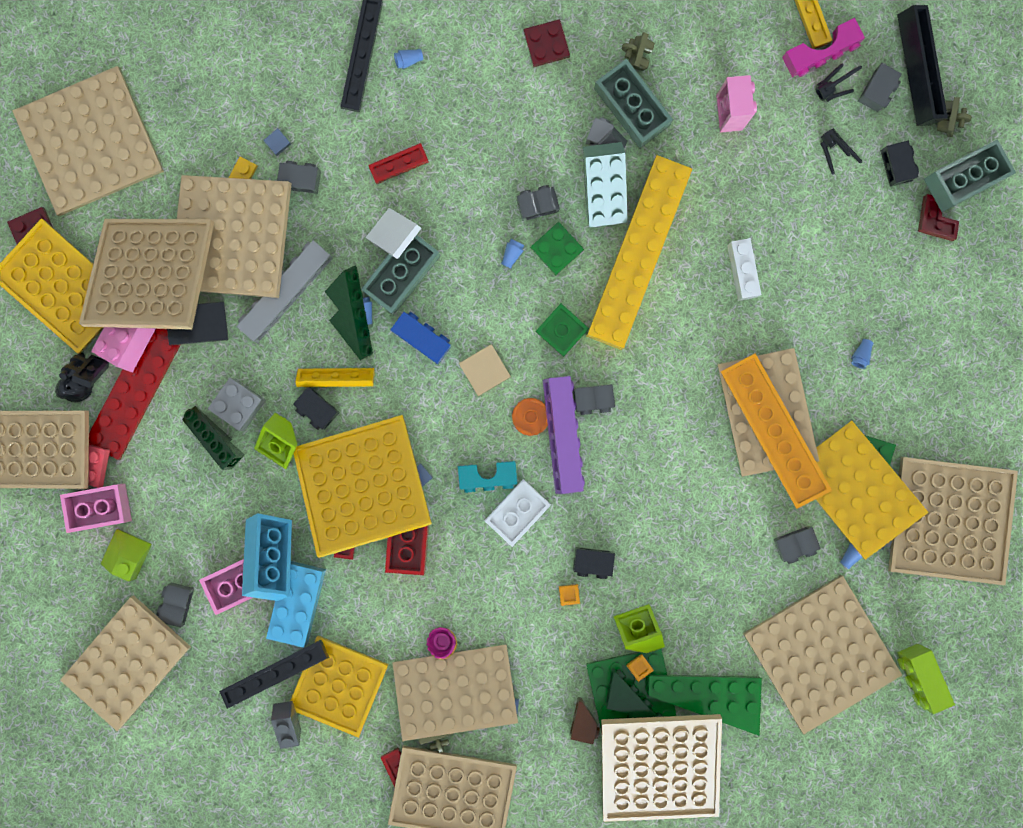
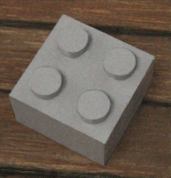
(236, 404)

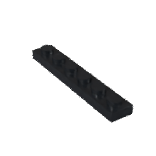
(361, 55)
(274, 674)

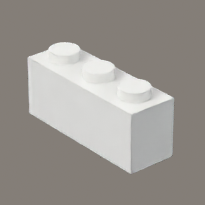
(744, 269)

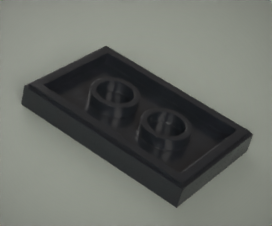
(207, 327)

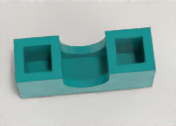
(470, 478)

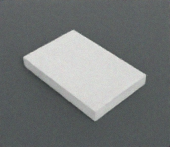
(393, 233)
(517, 512)

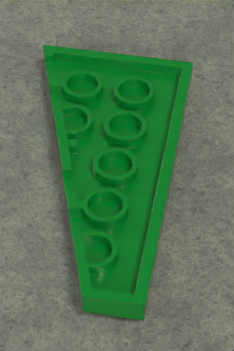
(731, 696)

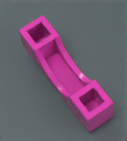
(802, 58)

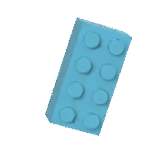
(267, 557)
(295, 614)

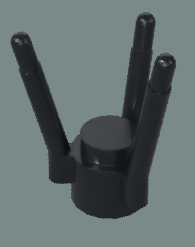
(826, 89)
(832, 139)

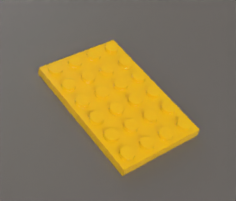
(51, 283)
(866, 494)

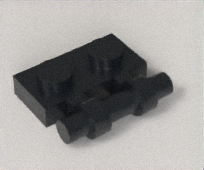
(88, 371)

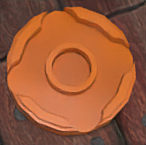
(526, 420)

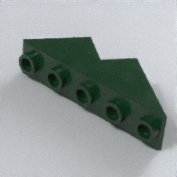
(351, 315)
(212, 439)
(625, 698)

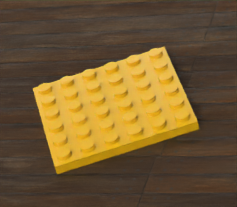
(361, 486)

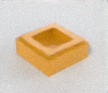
(569, 594)
(639, 667)

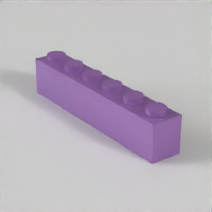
(563, 435)

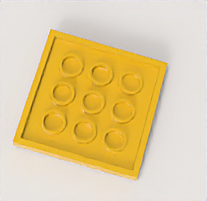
(339, 688)

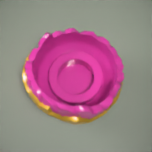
(441, 643)

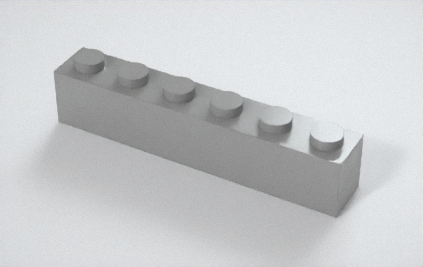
(293, 283)

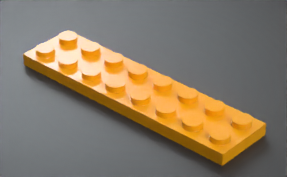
(776, 431)

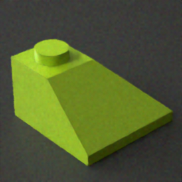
(277, 440)
(125, 555)
(639, 630)

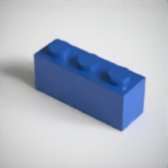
(421, 337)

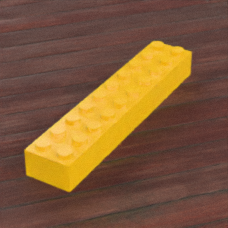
(639, 252)

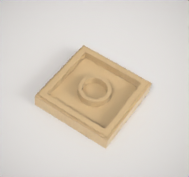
(484, 370)

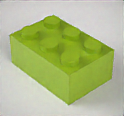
(925, 678)

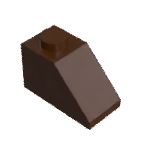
(584, 725)

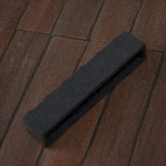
(922, 65)

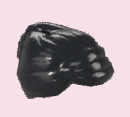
(76, 393)

